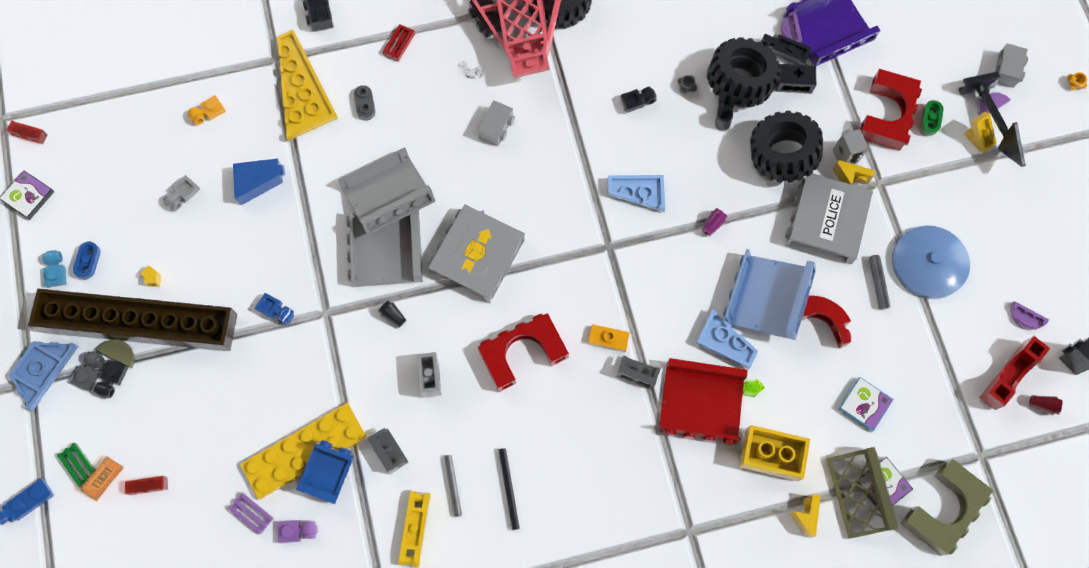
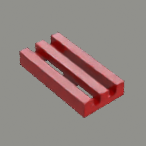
(386, 51)

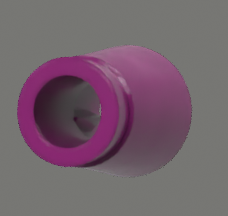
(714, 221)

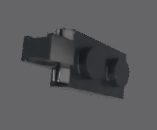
(787, 48)

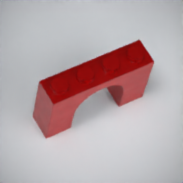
(905, 93)
(538, 330)

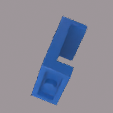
(325, 471)

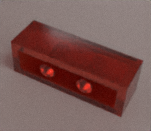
(27, 132)
(146, 485)

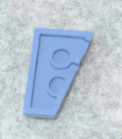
(639, 189)
(726, 342)

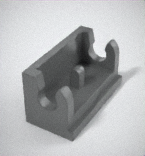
(638, 372)
(387, 450)

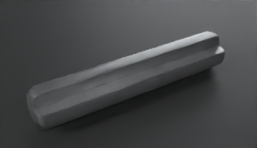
(879, 282)

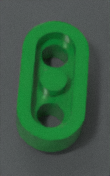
(931, 119)

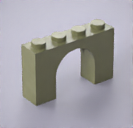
(971, 495)

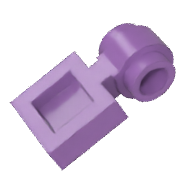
(291, 531)

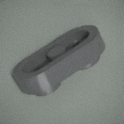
(364, 101)

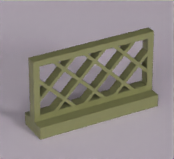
(880, 488)

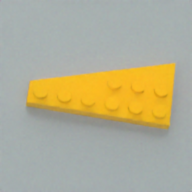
(303, 95)

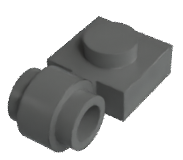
(86, 376)

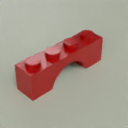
(1021, 362)

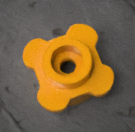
(1077, 80)

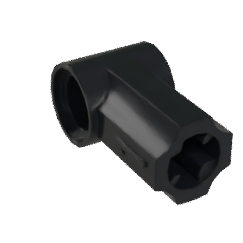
(724, 111)

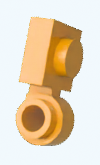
(211, 108)

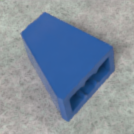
(256, 178)

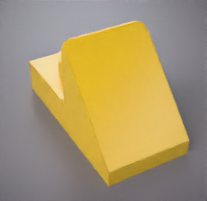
(982, 132)
(848, 172)
(809, 520)

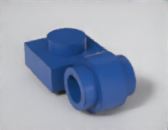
(271, 306)

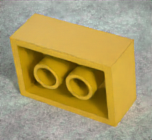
(774, 453)

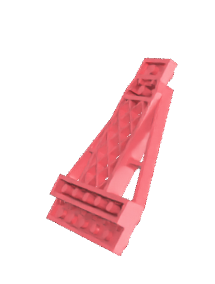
(530, 53)

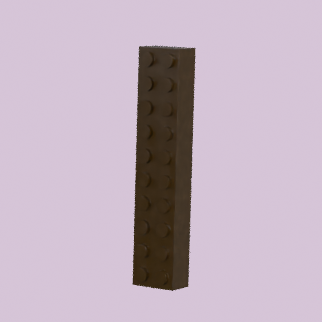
(133, 319)

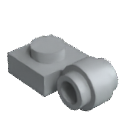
(185, 189)

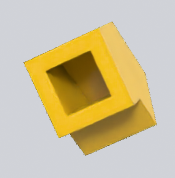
(151, 277)

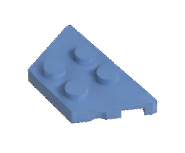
(39, 369)

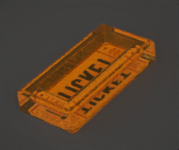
(101, 478)

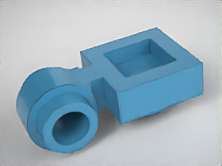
(55, 274)

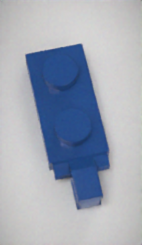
(26, 501)

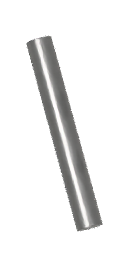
(453, 485)

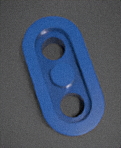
(84, 260)

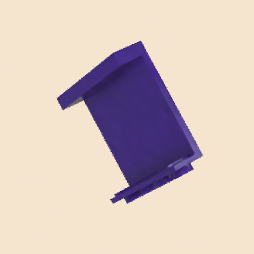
(831, 28)

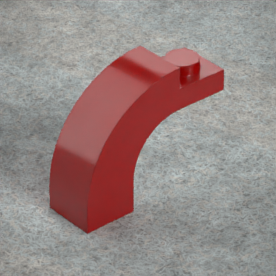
(832, 315)

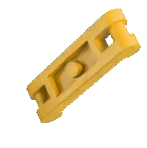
(414, 529)

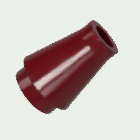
(1048, 404)

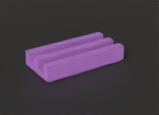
(238, 502)

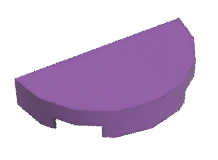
(790, 27)
(999, 100)
(1026, 317)

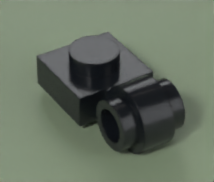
(634, 100)
(112, 374)

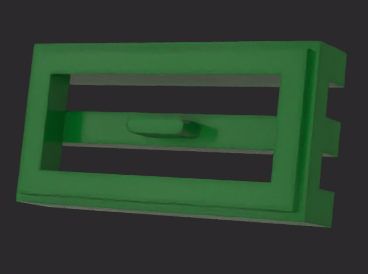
(68, 452)

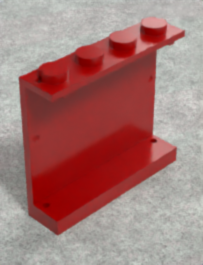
(702, 401)

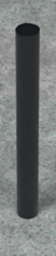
(509, 489)

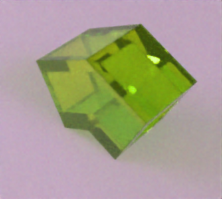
(752, 388)

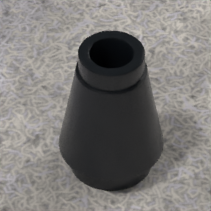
(392, 314)

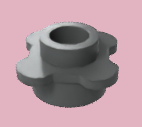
(688, 79)

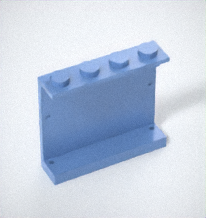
(769, 296)

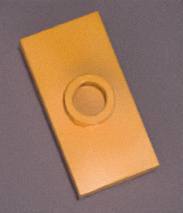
(608, 338)

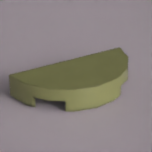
(119, 351)

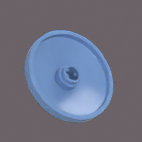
(930, 262)

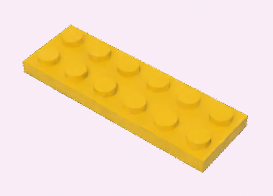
(289, 457)

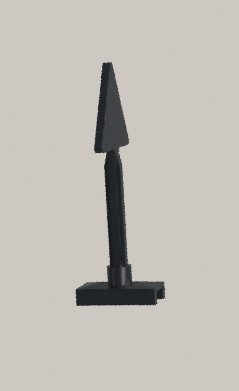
(1011, 142)

